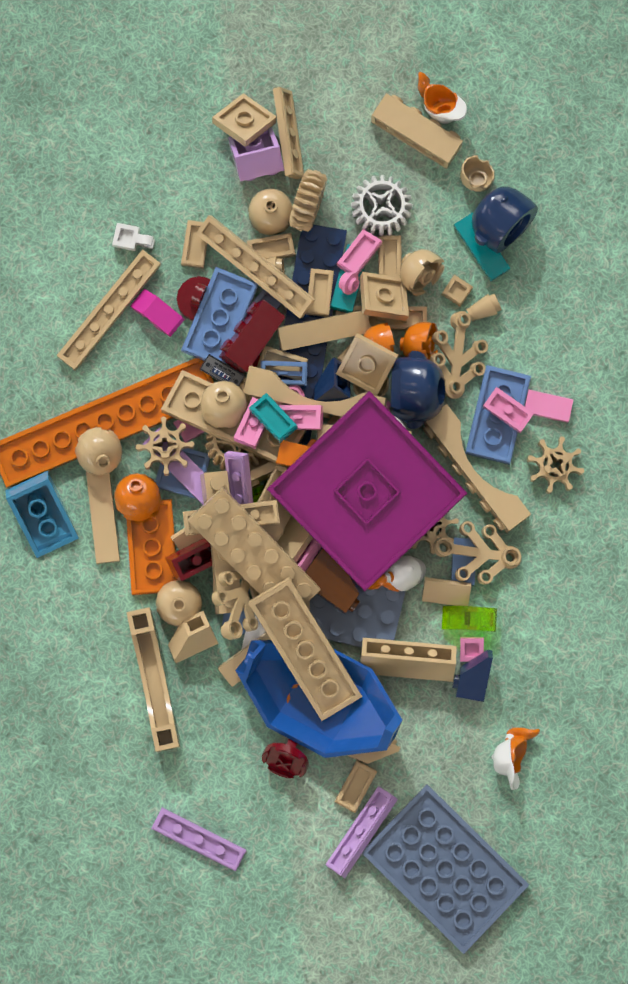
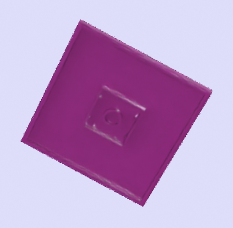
(367, 491)

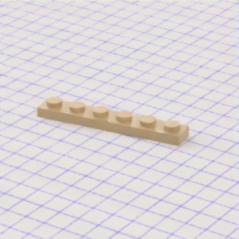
(255, 266)
(108, 310)

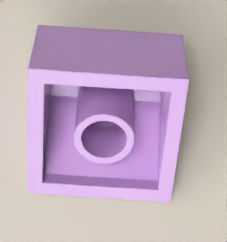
(258, 158)

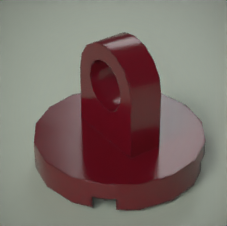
(191, 295)
(285, 759)

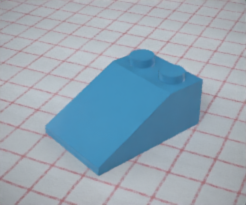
(41, 514)

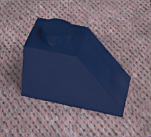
(330, 385)
(474, 677)

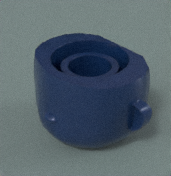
(502, 218)
(416, 389)

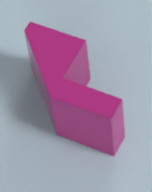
(157, 312)

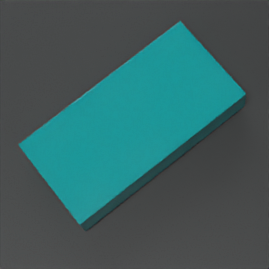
(273, 417)

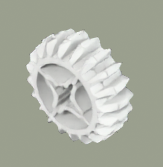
(388, 210)

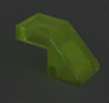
(469, 618)

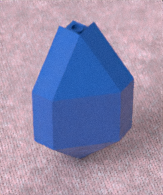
(358, 728)

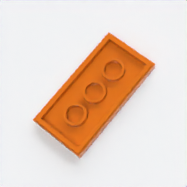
(148, 546)

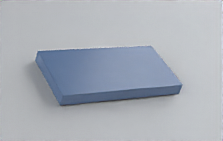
(218, 314)
(489, 435)

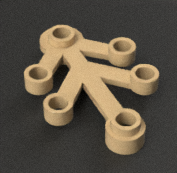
(457, 357)
(481, 552)
(232, 629)

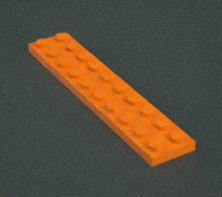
(123, 412)

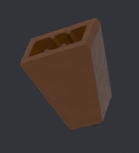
(334, 583)

